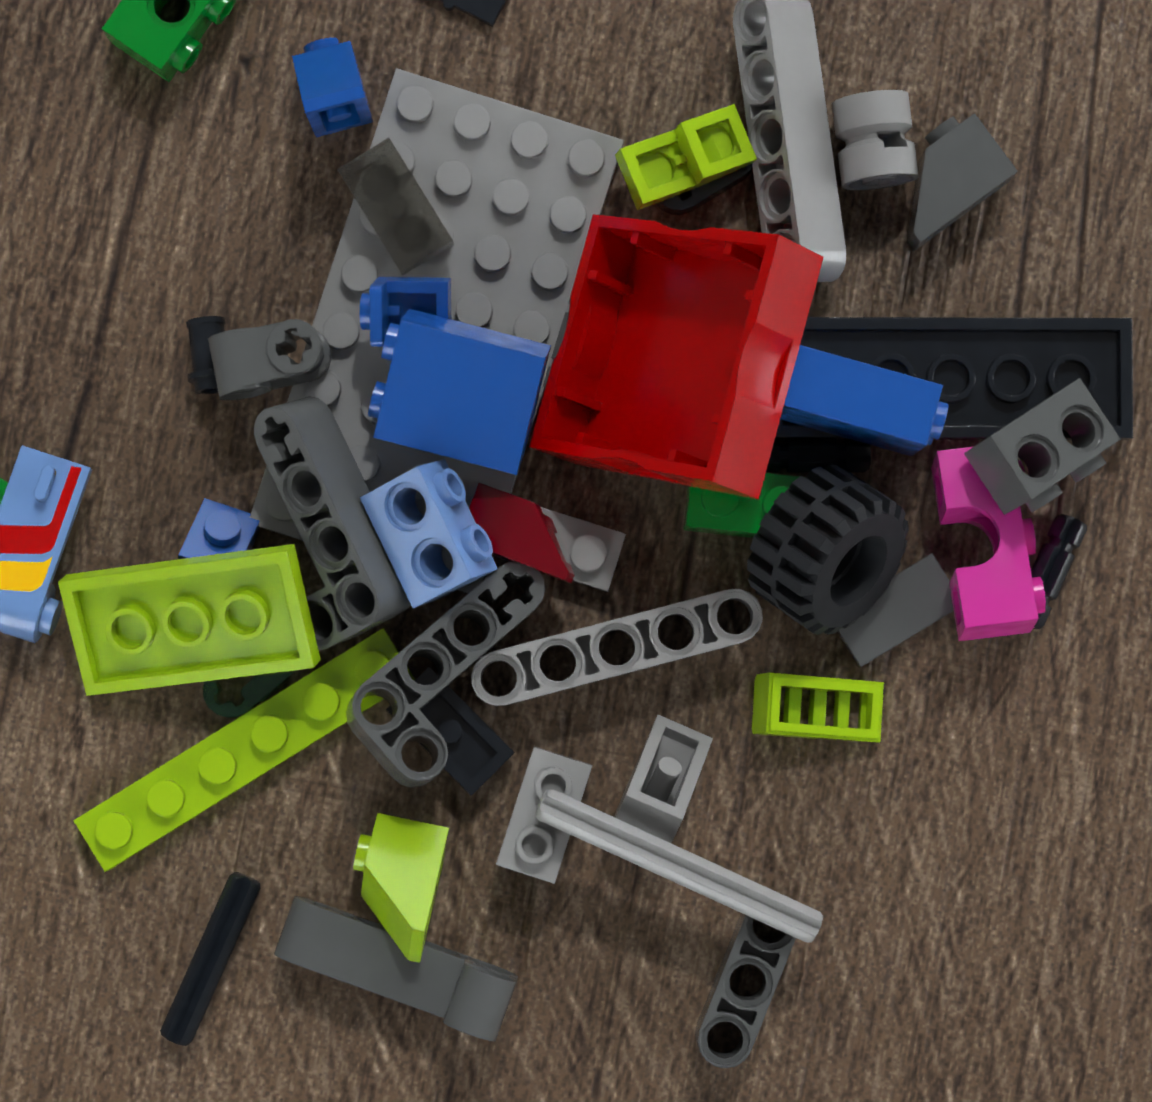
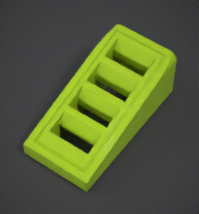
(767, 707)

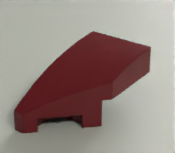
(520, 531)

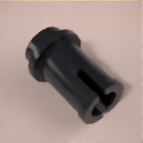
(203, 372)

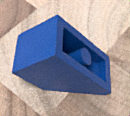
(331, 87)

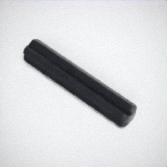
(210, 959)

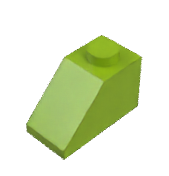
(402, 877)

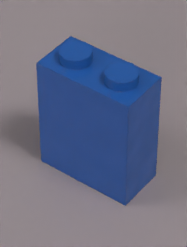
(458, 390)
(864, 402)

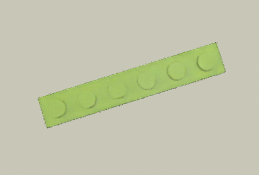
(233, 755)

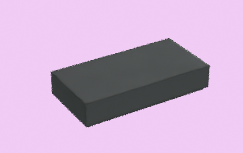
(909, 605)

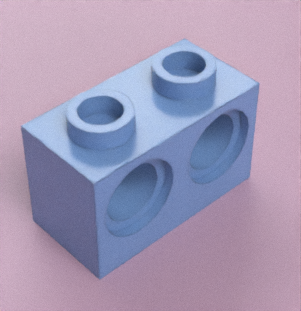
(417, 540)

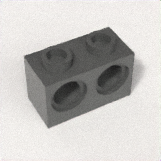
(1040, 443)

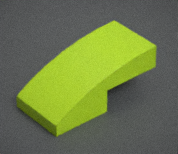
(685, 157)

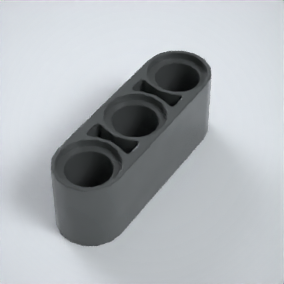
(743, 1011)

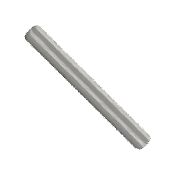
(679, 865)

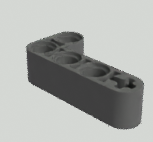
(323, 498)
(451, 660)
(362, 953)

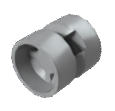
(875, 140)

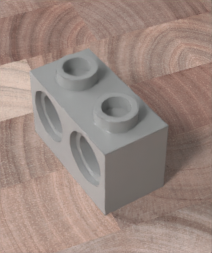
(531, 844)

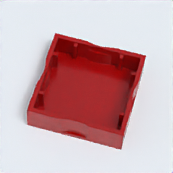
(677, 353)

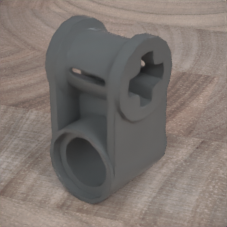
(257, 358)

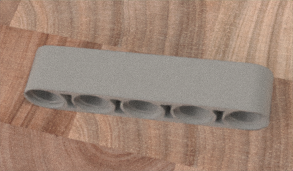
(789, 127)
(642, 629)

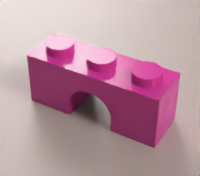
(1000, 593)

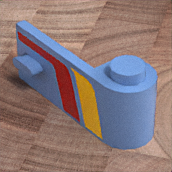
(33, 534)

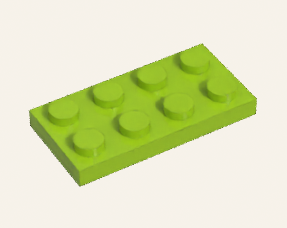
(190, 620)

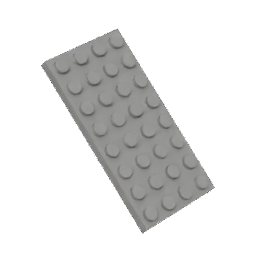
(519, 211)

